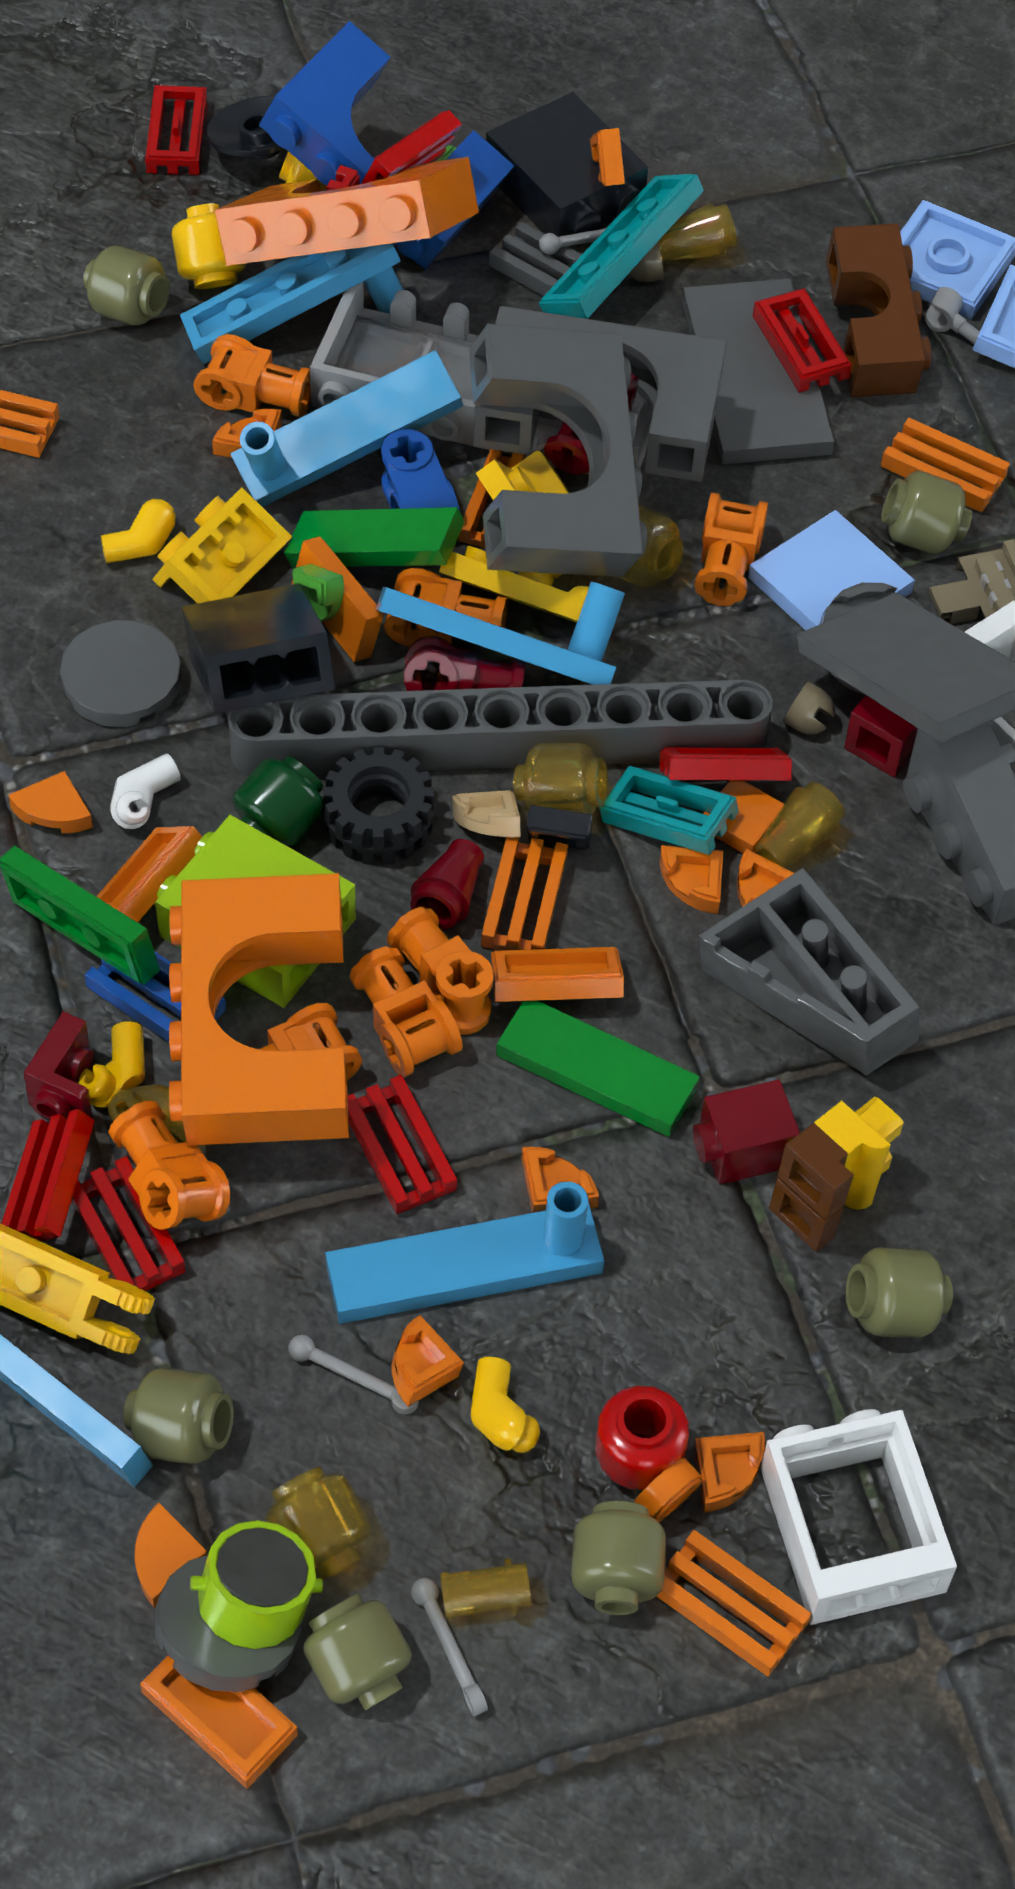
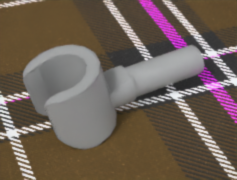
(945, 314)

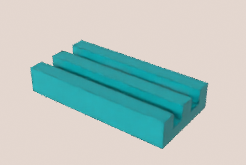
(663, 816)

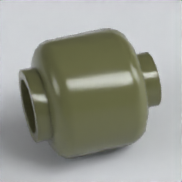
(126, 285)
(926, 512)
(898, 1292)
(179, 1415)
(618, 1557)
(357, 1652)

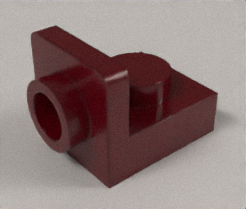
(56, 1069)

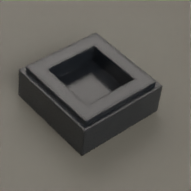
(560, 827)

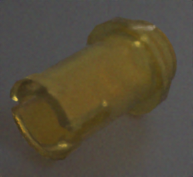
(486, 1590)

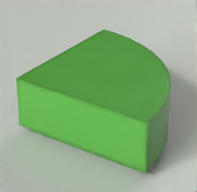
(321, 589)

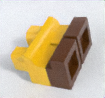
(833, 1166)

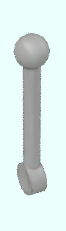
(550, 243)
(303, 1349)
(425, 1593)

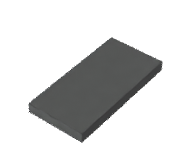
(757, 403)
(915, 665)

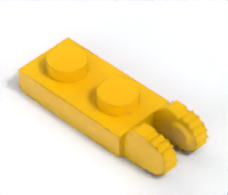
(65, 1291)

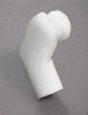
(135, 790)

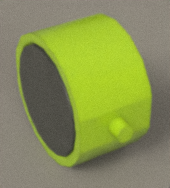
(256, 1584)

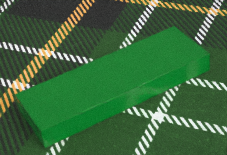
(381, 535)
(79, 915)
(597, 1066)

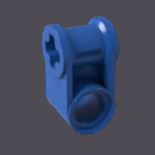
(414, 473)

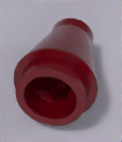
(449, 883)

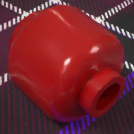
(640, 1435)

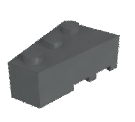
(970, 806)
(812, 973)

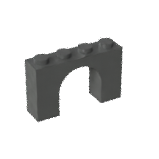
(676, 378)
(585, 385)

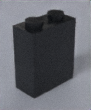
(555, 170)
(258, 648)

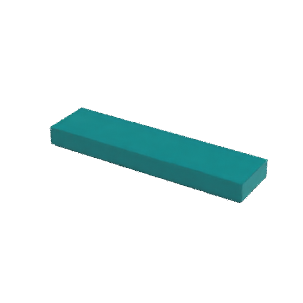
(621, 246)

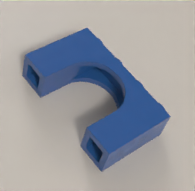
(316, 127)

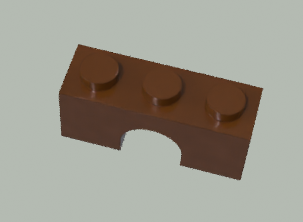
(874, 271)

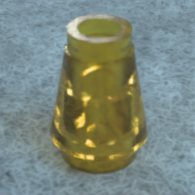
(699, 234)
(801, 825)

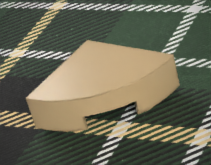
(488, 813)

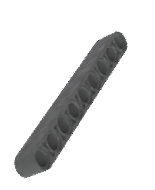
(502, 724)

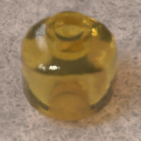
(662, 550)
(562, 778)
(324, 1516)

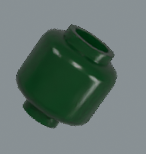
(280, 799)

